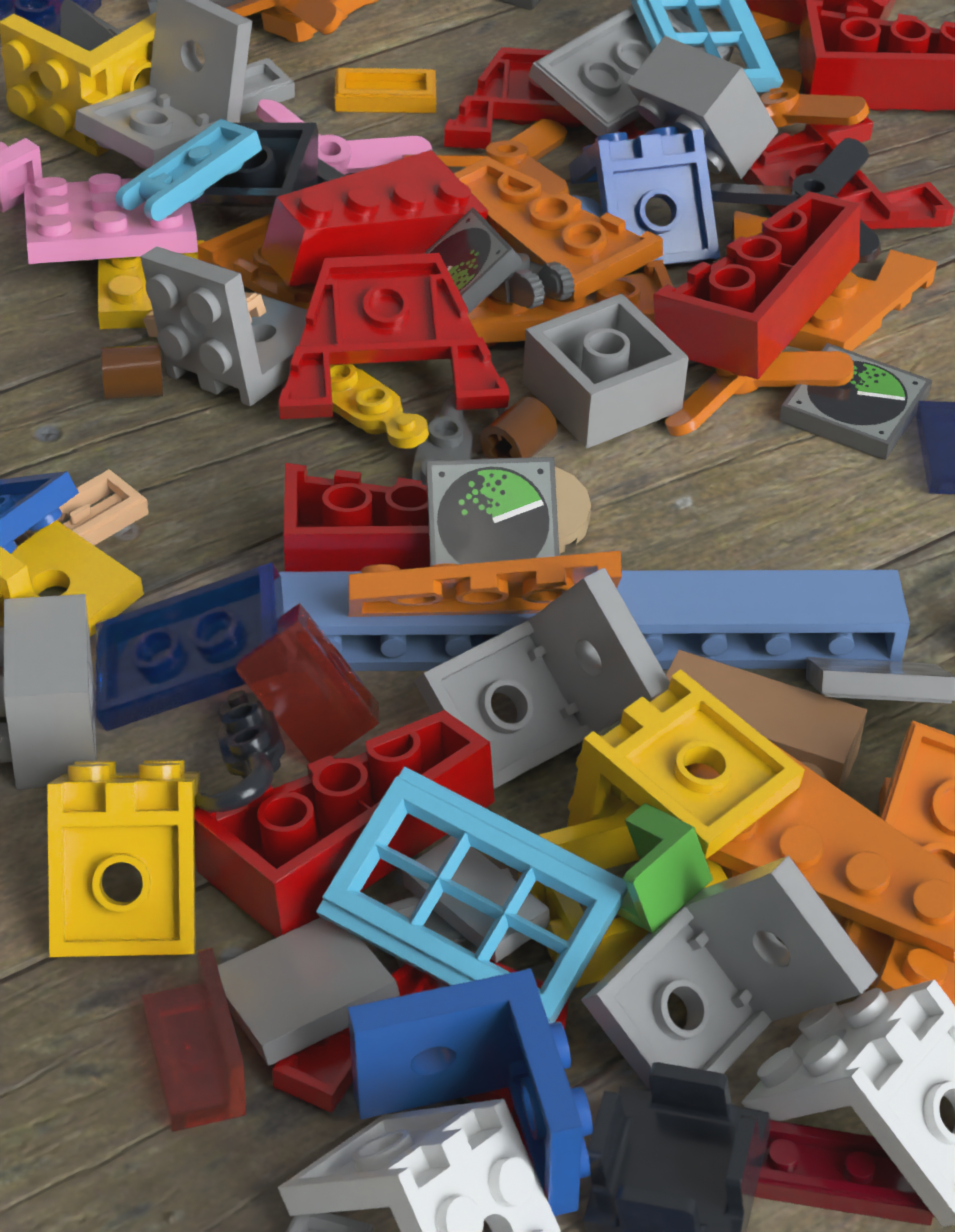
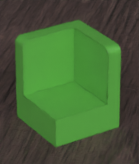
(668, 871)

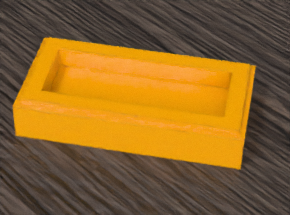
(385, 90)

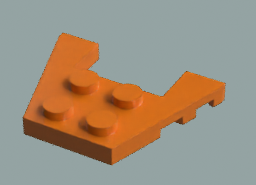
(857, 303)

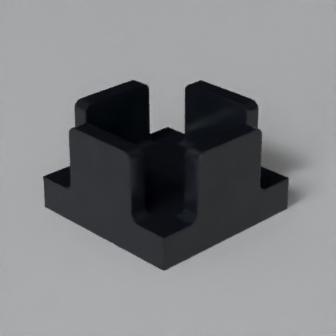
(674, 1156)

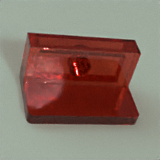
(309, 687)
(196, 1049)

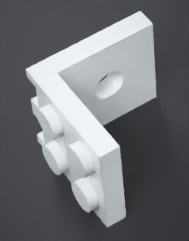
(889, 1063)
(434, 1172)

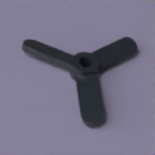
(826, 179)

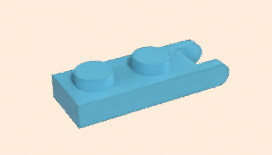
(190, 169)

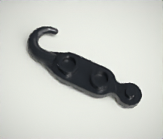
(249, 748)

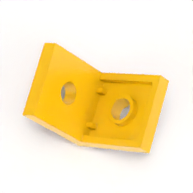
(54, 77)
(67, 560)
(648, 757)
(130, 819)

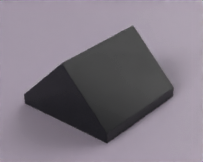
(281, 167)

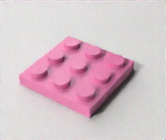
(86, 223)

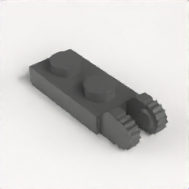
(533, 282)

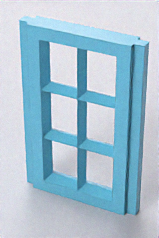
(743, 33)
(496, 837)

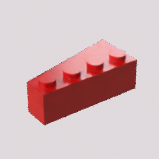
(877, 59)
(366, 213)
(764, 288)
(352, 523)
(294, 838)

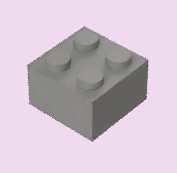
(704, 92)
(604, 370)
(46, 688)

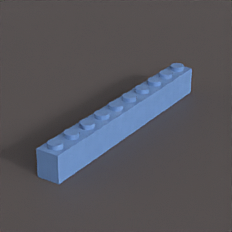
(718, 614)

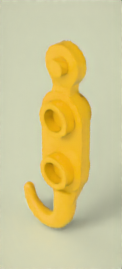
(374, 407)

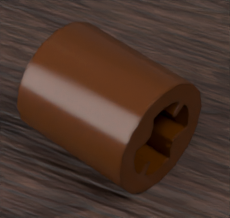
(132, 371)
(519, 430)

